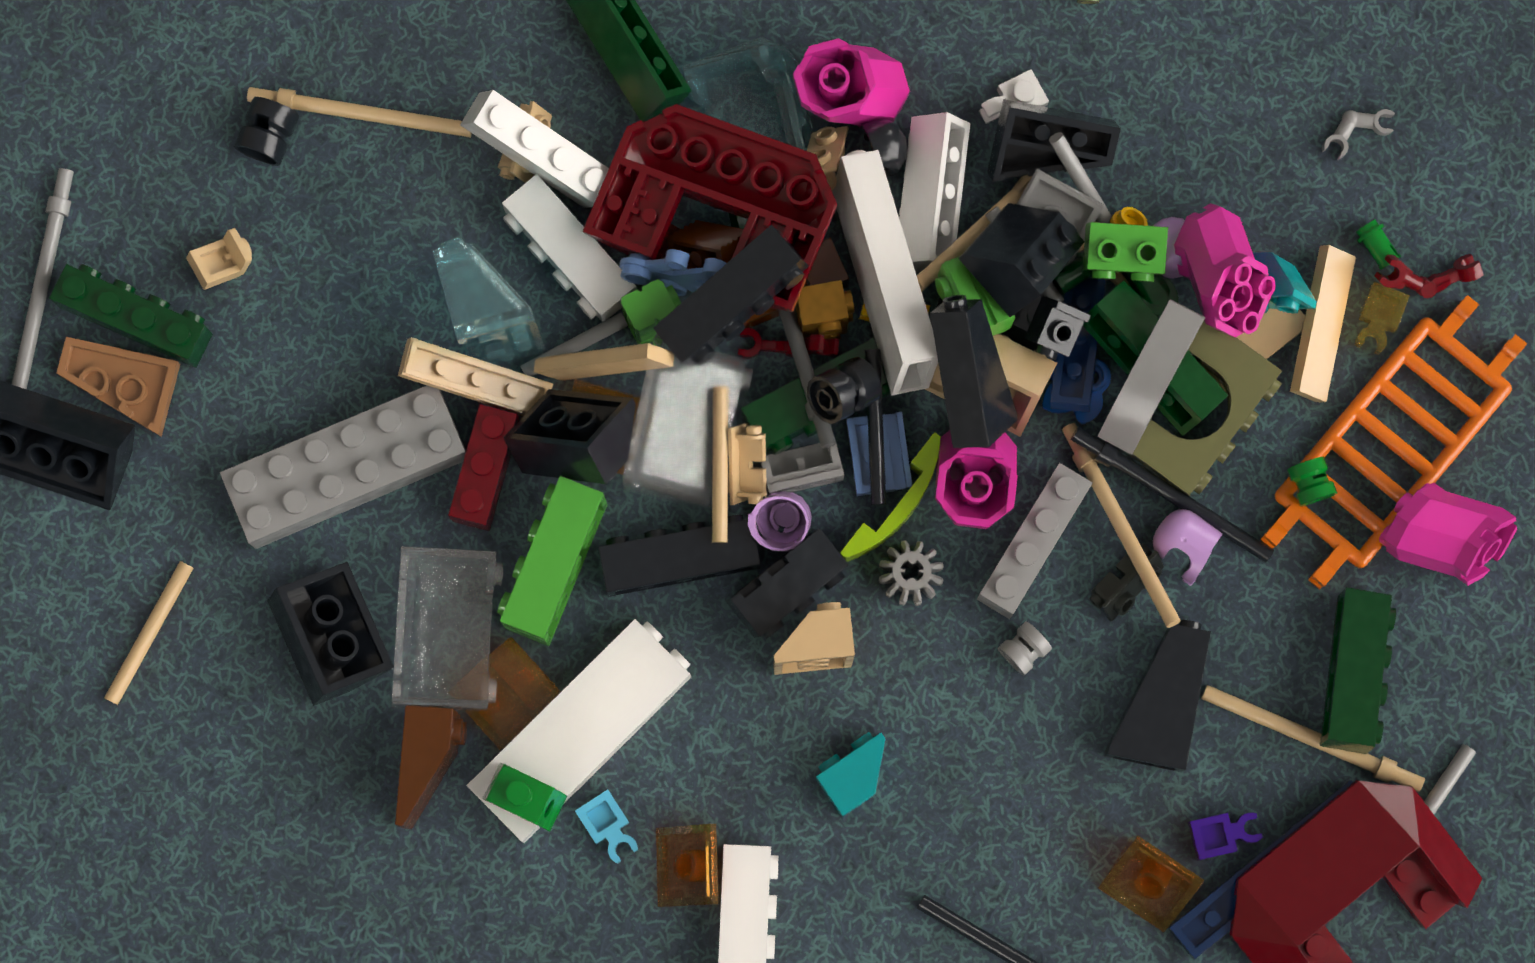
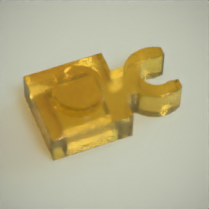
(1382, 312)

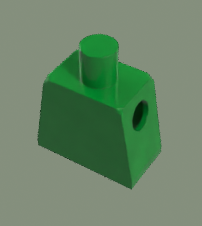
(524, 796)

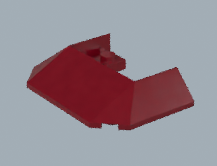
(717, 166)
(1337, 857)

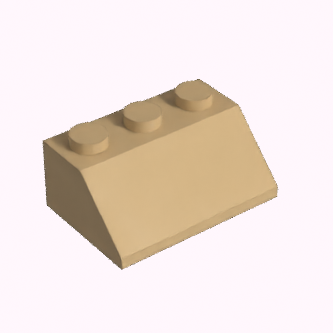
(1025, 373)
(818, 642)

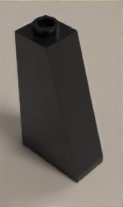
(971, 373)
(1164, 706)

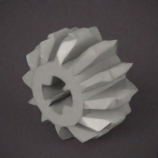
(911, 586)

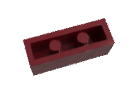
(483, 469)

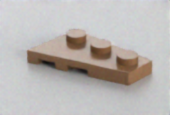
(122, 379)

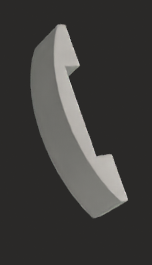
(1150, 376)

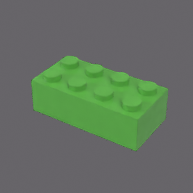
(553, 560)

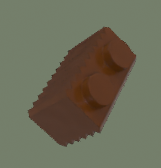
(705, 241)

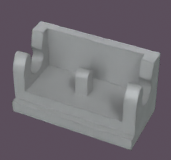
(802, 468)

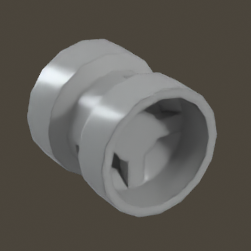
(1024, 648)

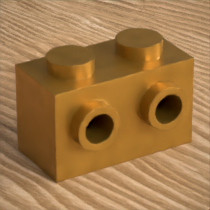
(825, 310)

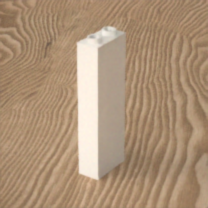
(885, 272)
(590, 718)

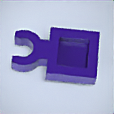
(1217, 835)

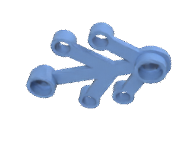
(642, 270)

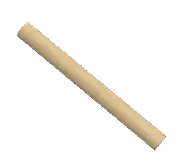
(958, 247)
(720, 465)
(148, 633)

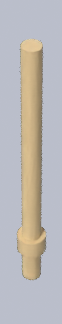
(360, 112)
(1086, 463)
(1383, 768)

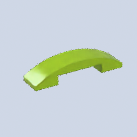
(866, 538)

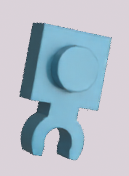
(603, 821)

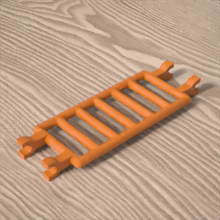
(1356, 411)

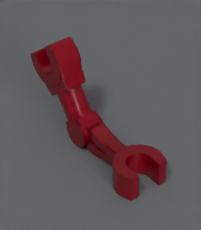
(1463, 270)
(814, 343)

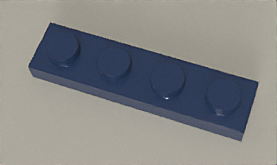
(1075, 373)

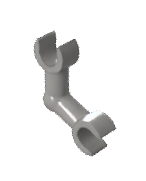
(1354, 119)

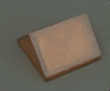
(687, 865)
(1150, 883)

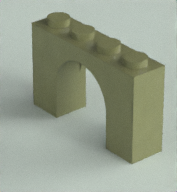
(1246, 380)

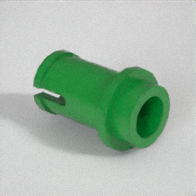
(1377, 243)

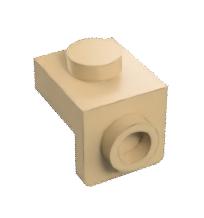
(221, 259)

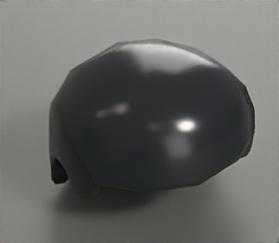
(890, 142)

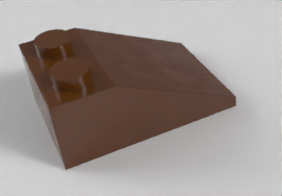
(427, 752)

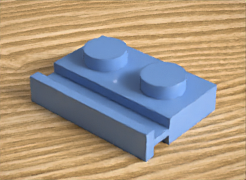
(895, 452)

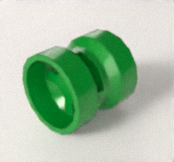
(1312, 481)

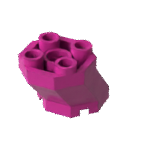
(850, 83)
(1223, 271)
(967, 475)
(1448, 533)

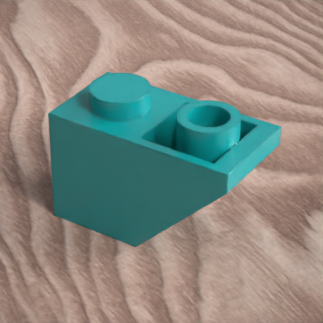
(1290, 290)
(855, 777)

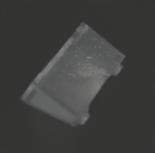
(675, 428)
(444, 628)

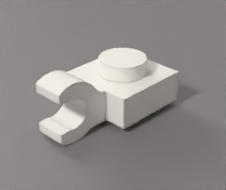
(1021, 88)

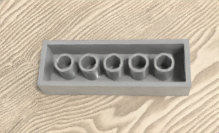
(344, 466)

